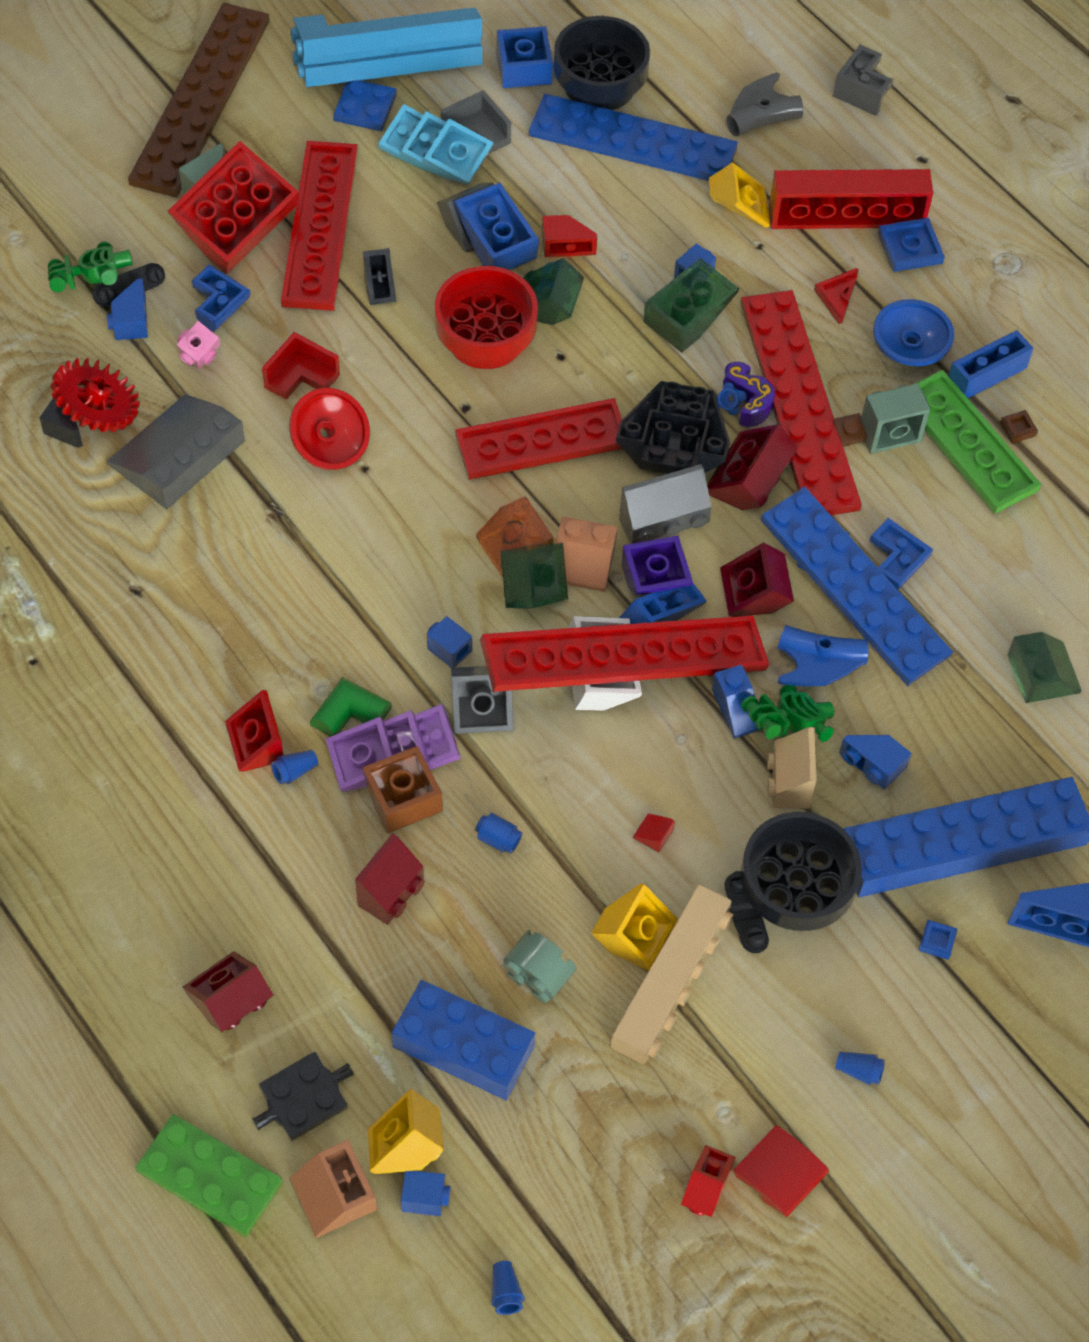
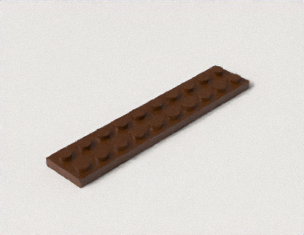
(199, 99)

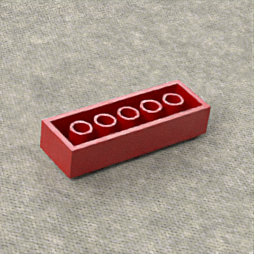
(848, 198)

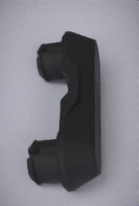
(152, 276)
(746, 920)

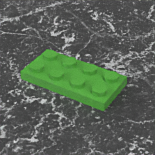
(209, 1175)

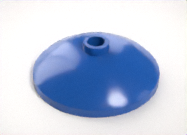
(914, 323)

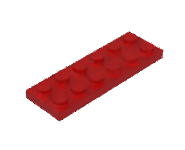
(539, 438)

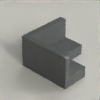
(859, 83)
(481, 116)

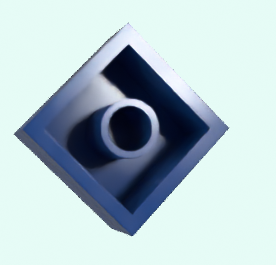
(524, 57)

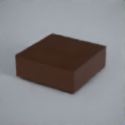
(1018, 426)

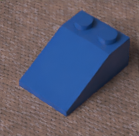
(497, 228)
(1055, 913)

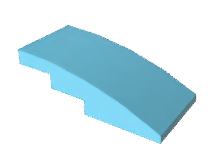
(435, 145)

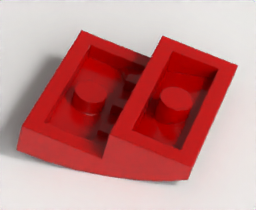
(781, 1170)

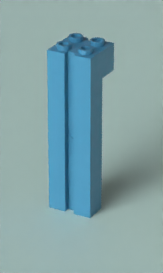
(385, 46)

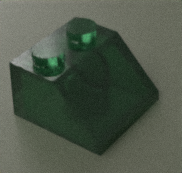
(534, 575)
(1042, 667)

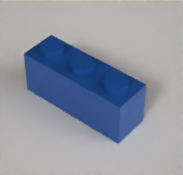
(991, 364)

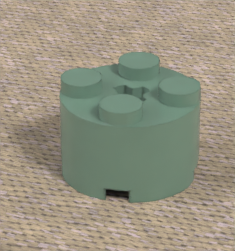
(538, 965)

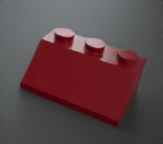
(752, 467)

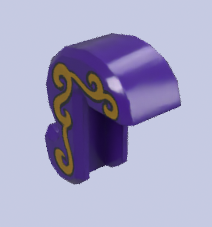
(758, 390)

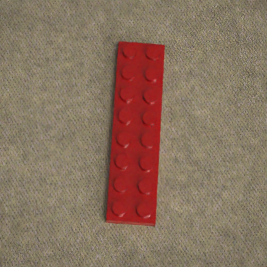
(320, 226)

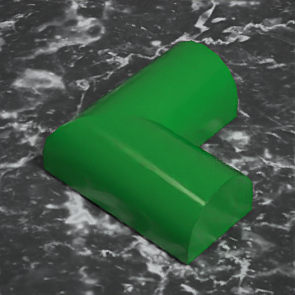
(345, 702)

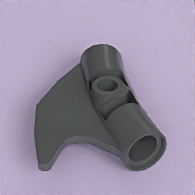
(762, 106)

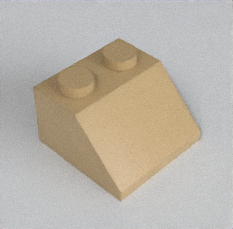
(793, 770)

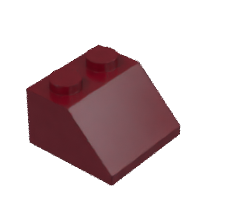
(757, 582)
(389, 880)
(229, 991)

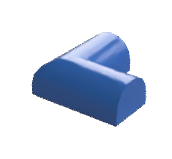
(223, 297)

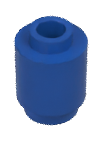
(498, 833)

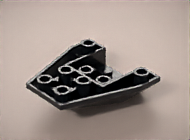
(675, 430)

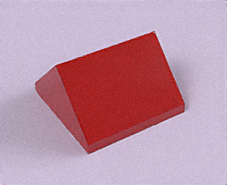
(254, 734)

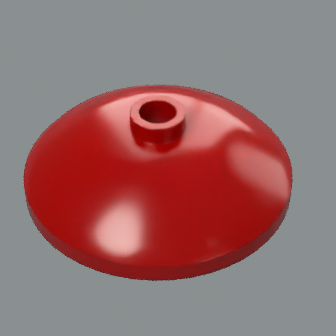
(342, 420)

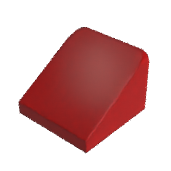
(654, 831)

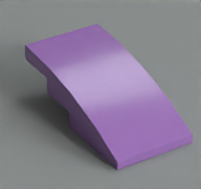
(382, 739)

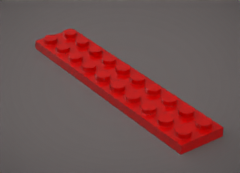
(800, 400)
(621, 652)

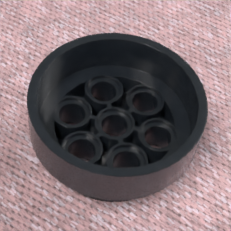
(601, 61)
(807, 839)

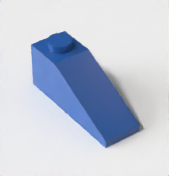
(664, 605)

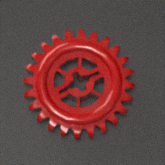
(99, 391)

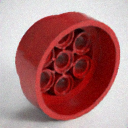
(486, 316)

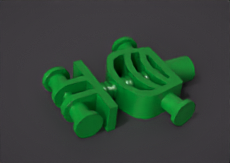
(94, 265)
(793, 713)

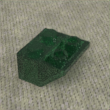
(556, 290)

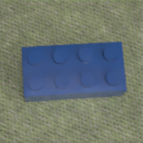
(463, 1039)

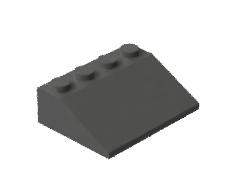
(179, 449)

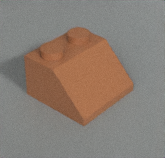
(587, 552)

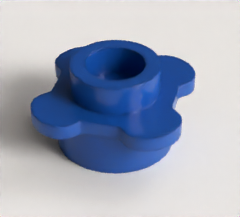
(738, 398)

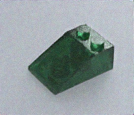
(689, 304)

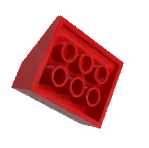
(234, 207)

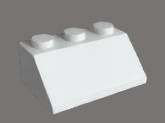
(604, 695)

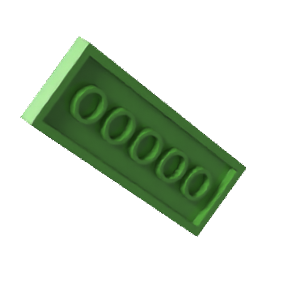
(975, 445)

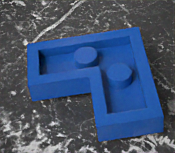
(904, 551)

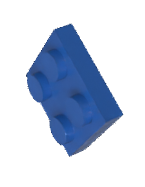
(365, 104)
(911, 244)

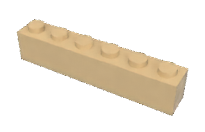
(671, 975)

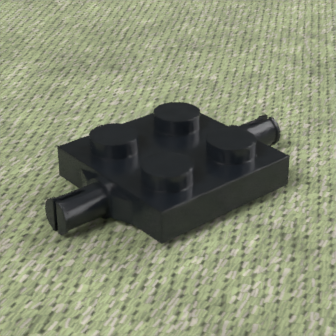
(303, 1096)

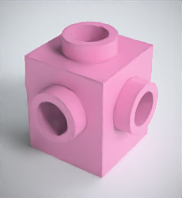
(197, 345)

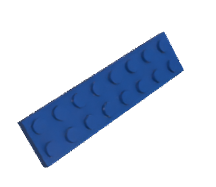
(631, 137)
(856, 586)

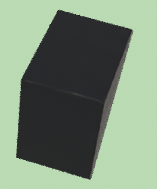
(379, 276)
(60, 426)

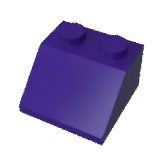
(655, 565)

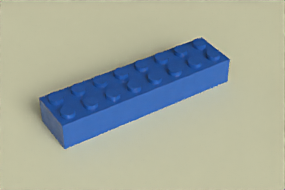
(970, 835)

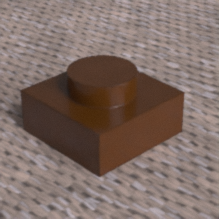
(850, 429)

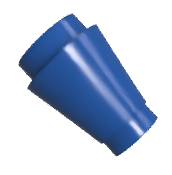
(292, 766)
(861, 1066)
(506, 1290)

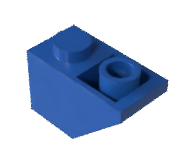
(876, 756)

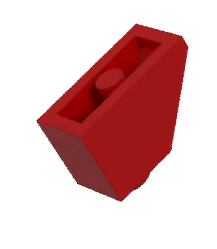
(567, 237)
(707, 1181)

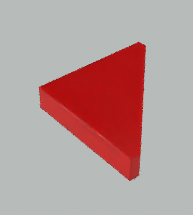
(837, 292)

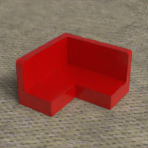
(299, 362)

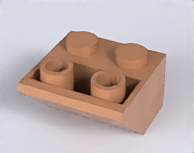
(333, 1189)

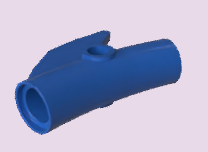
(820, 657)

